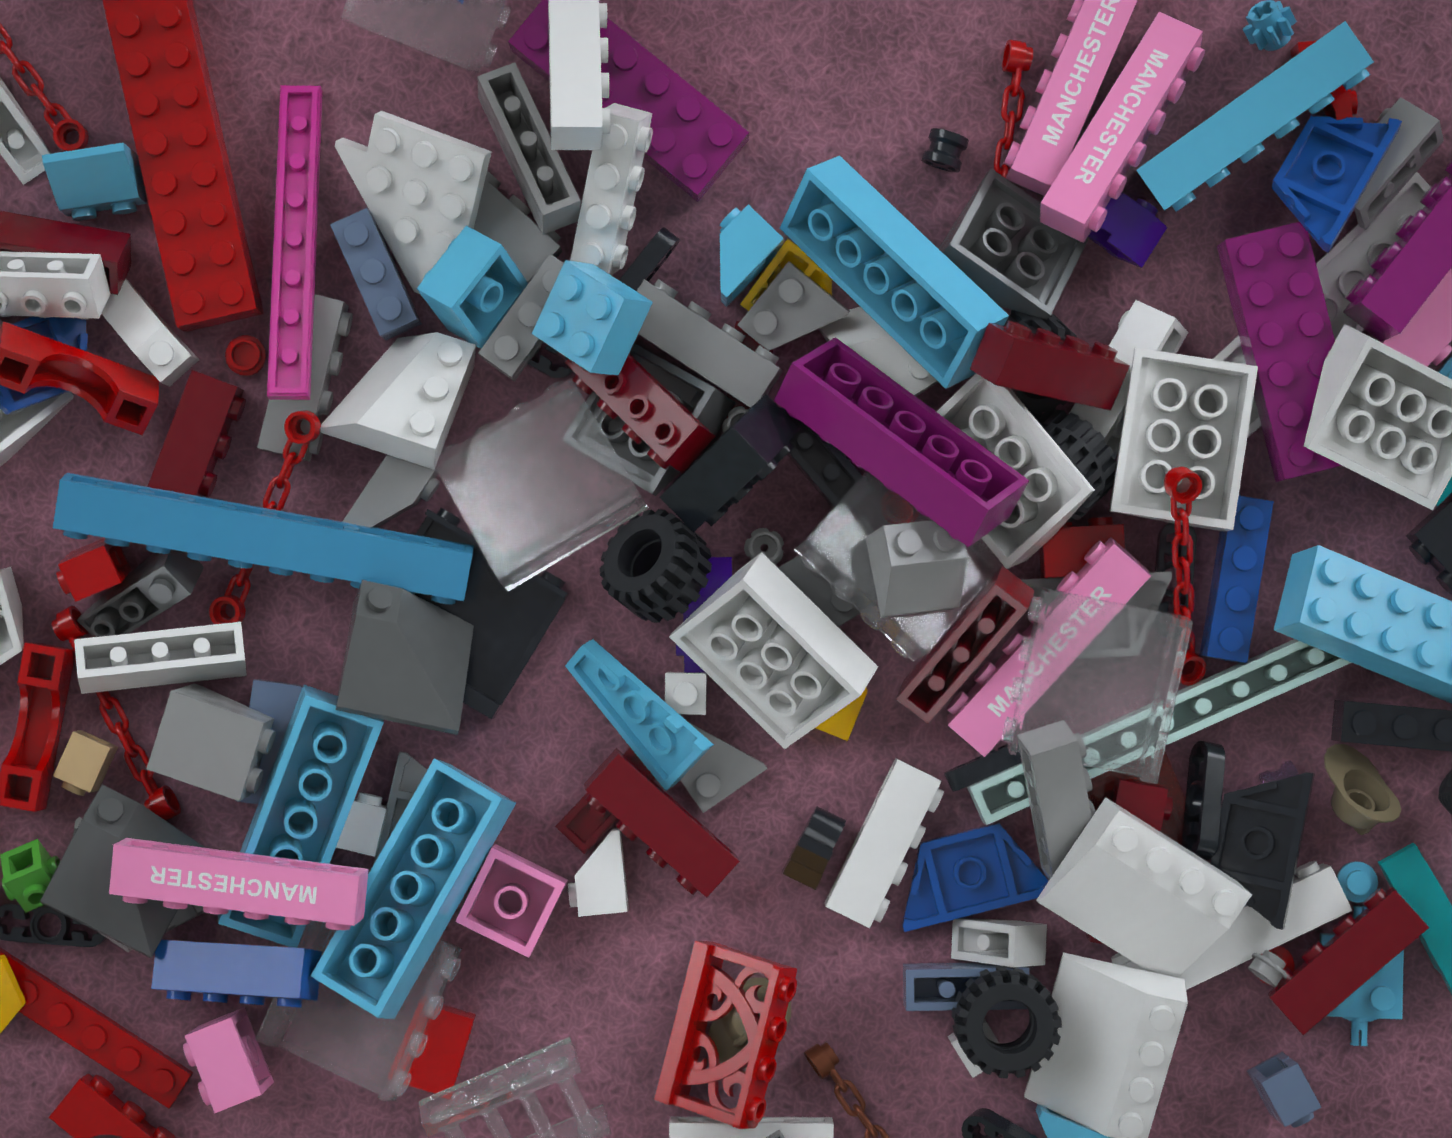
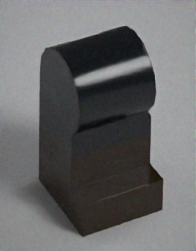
(814, 848)

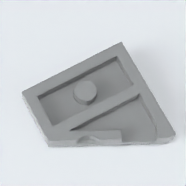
(719, 772)

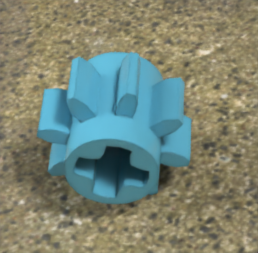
(1269, 25)

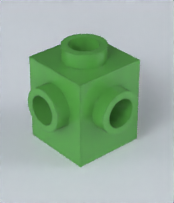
(27, 873)

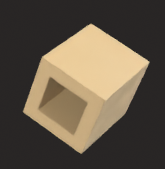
(84, 762)

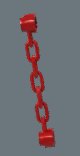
(1016, 58)
(63, 127)
(294, 433)
(1186, 492)
(161, 800)

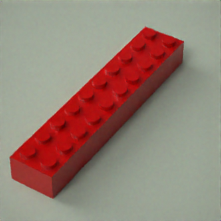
(183, 161)

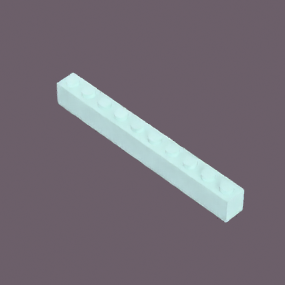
(1194, 710)

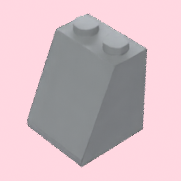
(212, 742)

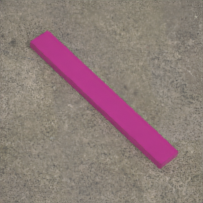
(294, 243)

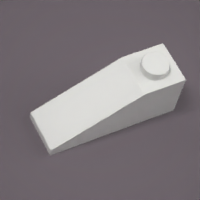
(19, 140)
(148, 335)

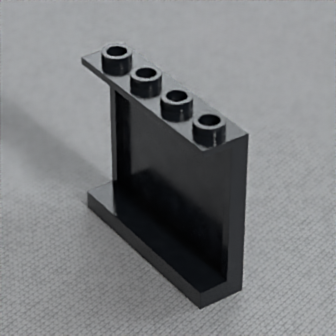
(504, 621)

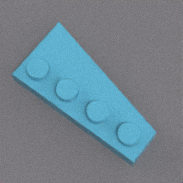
(646, 722)

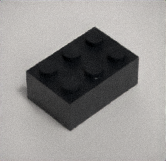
(732, 465)

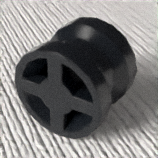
(945, 150)

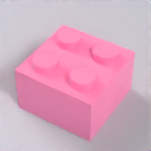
(511, 900)
(227, 1060)

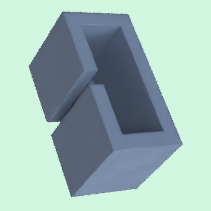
(1284, 1090)

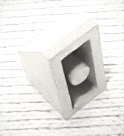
(601, 880)
(999, 942)

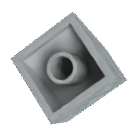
(916, 568)

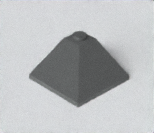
(1010, 250)
(698, 397)
(404, 660)
(84, 873)

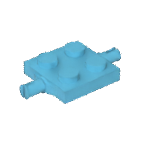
(1376, 999)

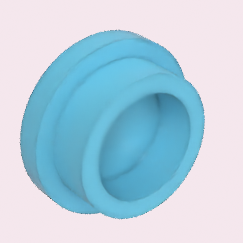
(1357, 881)

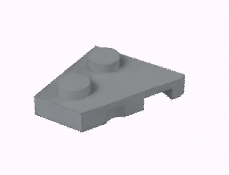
(790, 309)

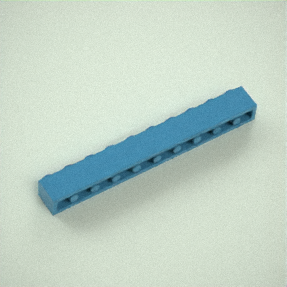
(260, 537)

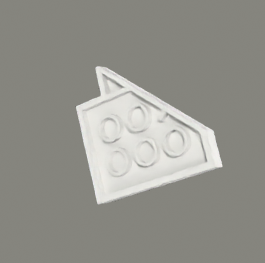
(417, 188)

